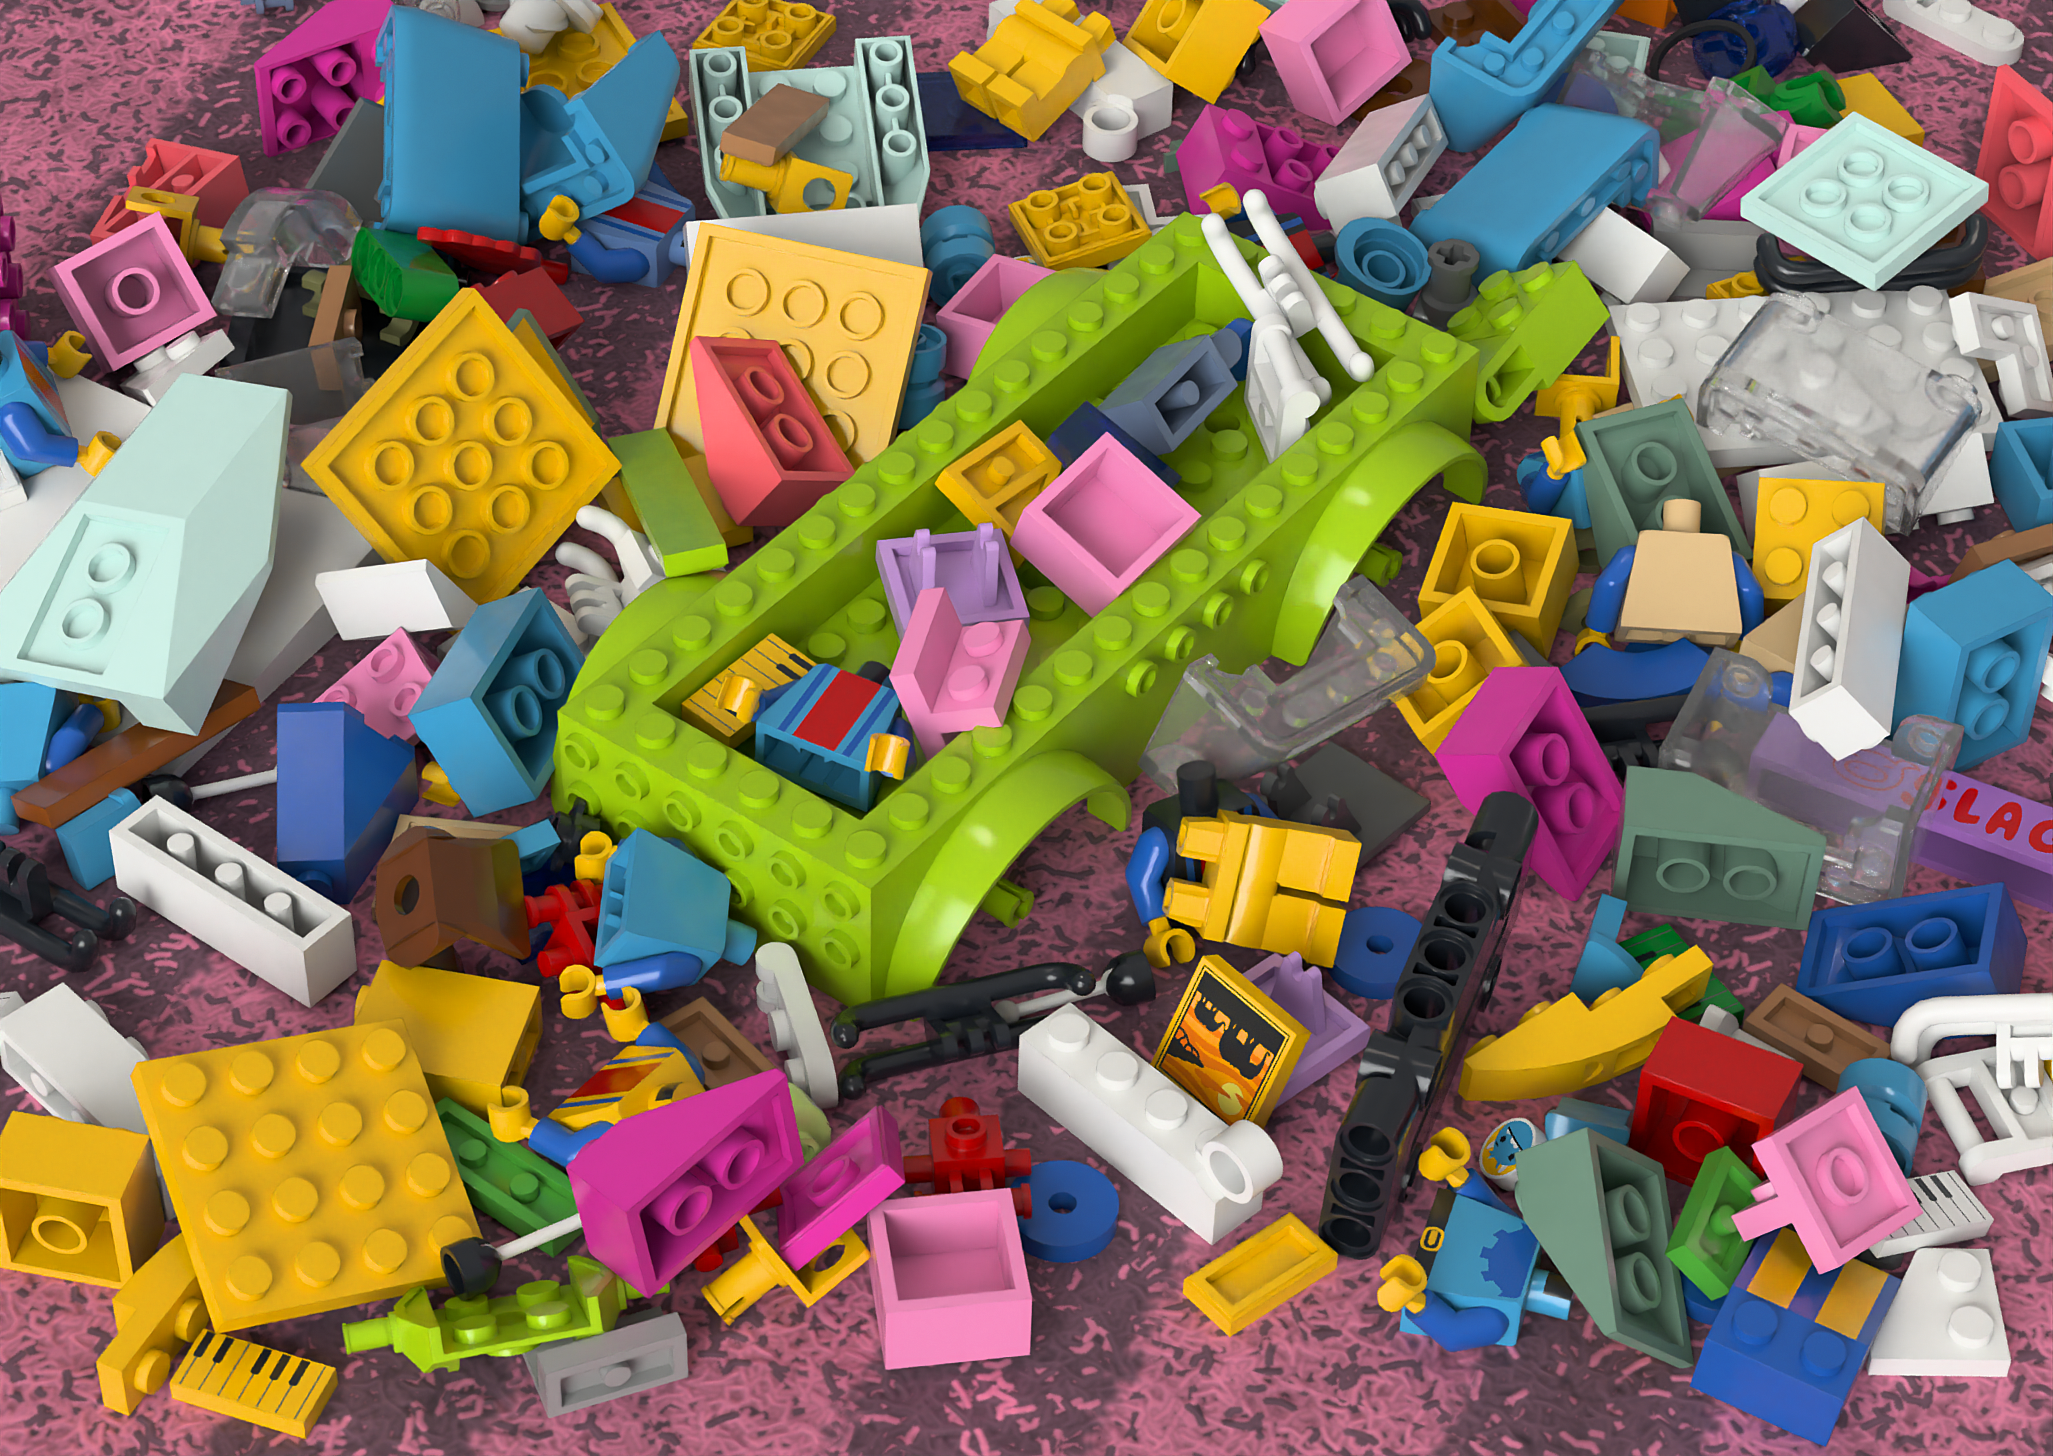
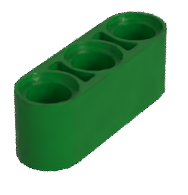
(402, 274)

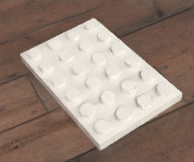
(1676, 344)

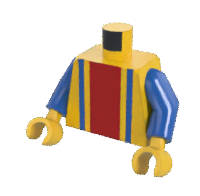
(635, 1081)

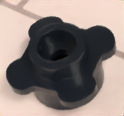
(571, 830)

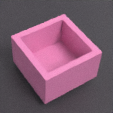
(1334, 53)
(980, 306)
(1102, 525)
(949, 1279)

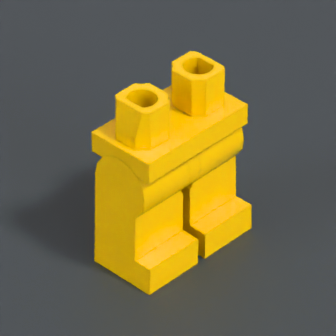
(1034, 65)
(1241, 880)

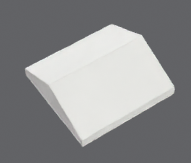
(384, 597)

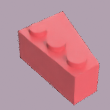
(180, 170)

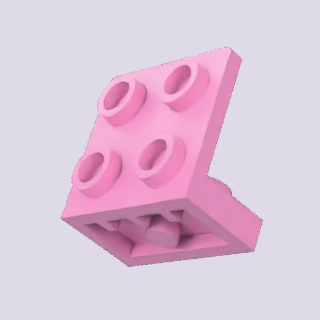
(387, 685)

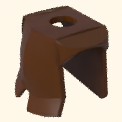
(449, 889)

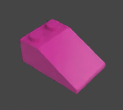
(1534, 741)
(683, 1176)

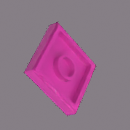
(839, 1187)

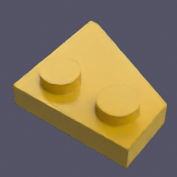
(1001, 480)

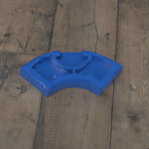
(1613, 676)

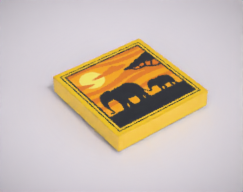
(1230, 1045)

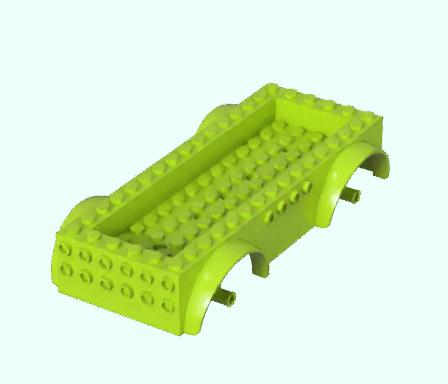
(891, 889)

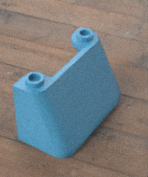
(1496, 82)
(450, 127)
(600, 139)
(1544, 186)

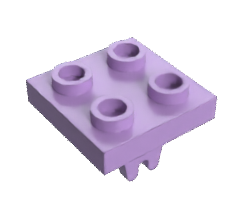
(968, 564)
(1334, 1029)

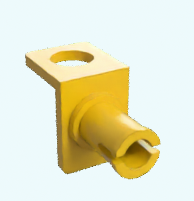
(786, 181)
(195, 240)
(1581, 396)
(765, 1268)

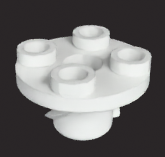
(537, 21)

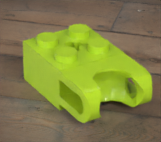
(1526, 332)

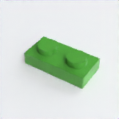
(1705, 1237)

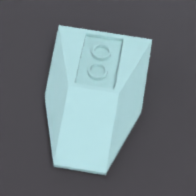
(869, 128)
(157, 558)

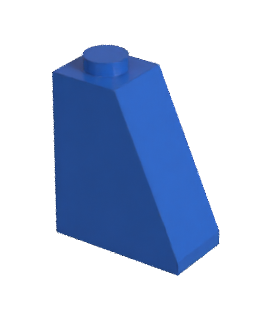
(337, 795)

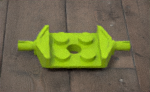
(499, 1325)

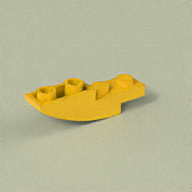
(1573, 1047)
(154, 1319)

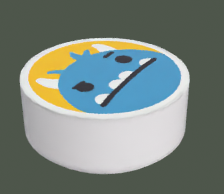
(1498, 1150)

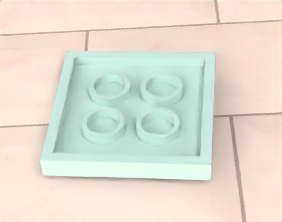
(1864, 200)

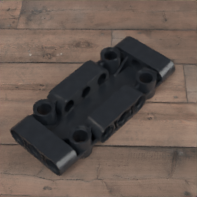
(1428, 1026)

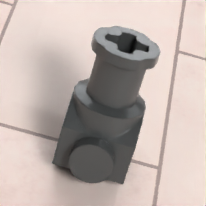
(1450, 283)

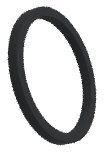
(1698, 27)

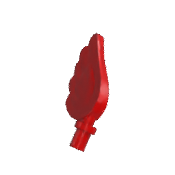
(491, 255)

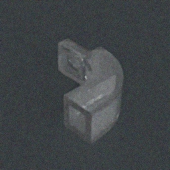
(270, 234)

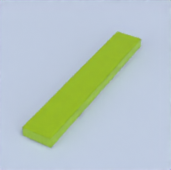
(668, 503)

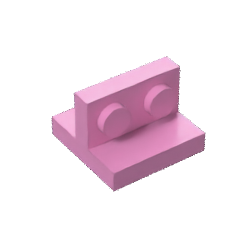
(955, 673)
(1831, 1182)

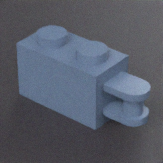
(1175, 390)

